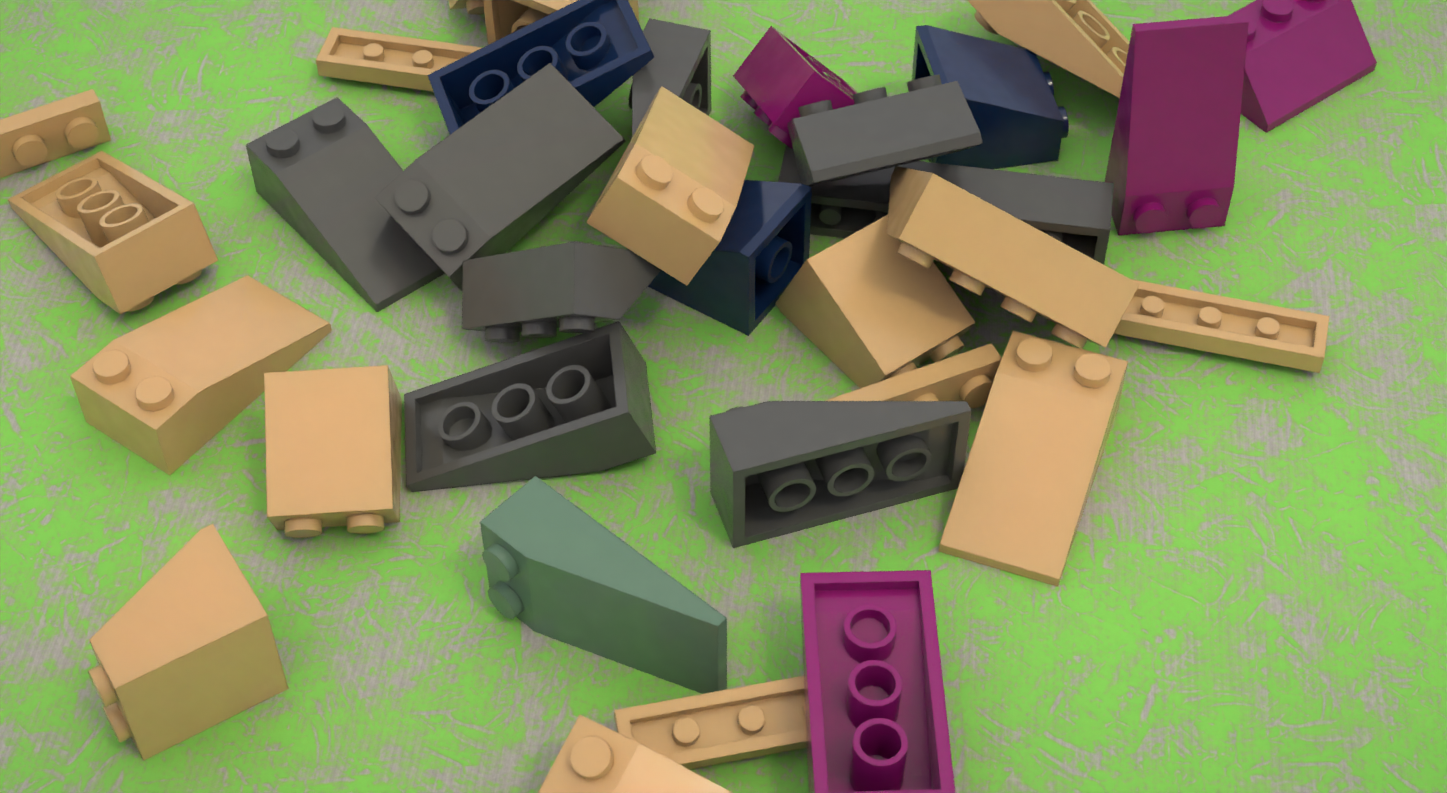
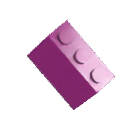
(1299, 56)
(784, 77)

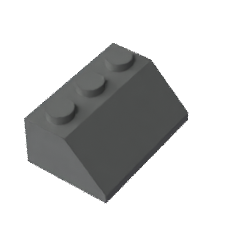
(881, 131)
(551, 288)

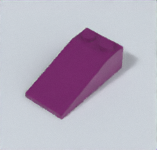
(1178, 125)
(873, 684)

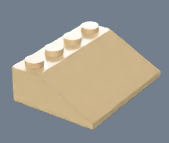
(1006, 256)

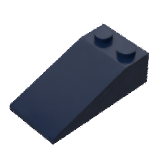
(588, 42)

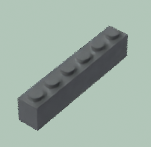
(1064, 208)

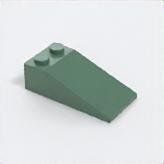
(597, 592)

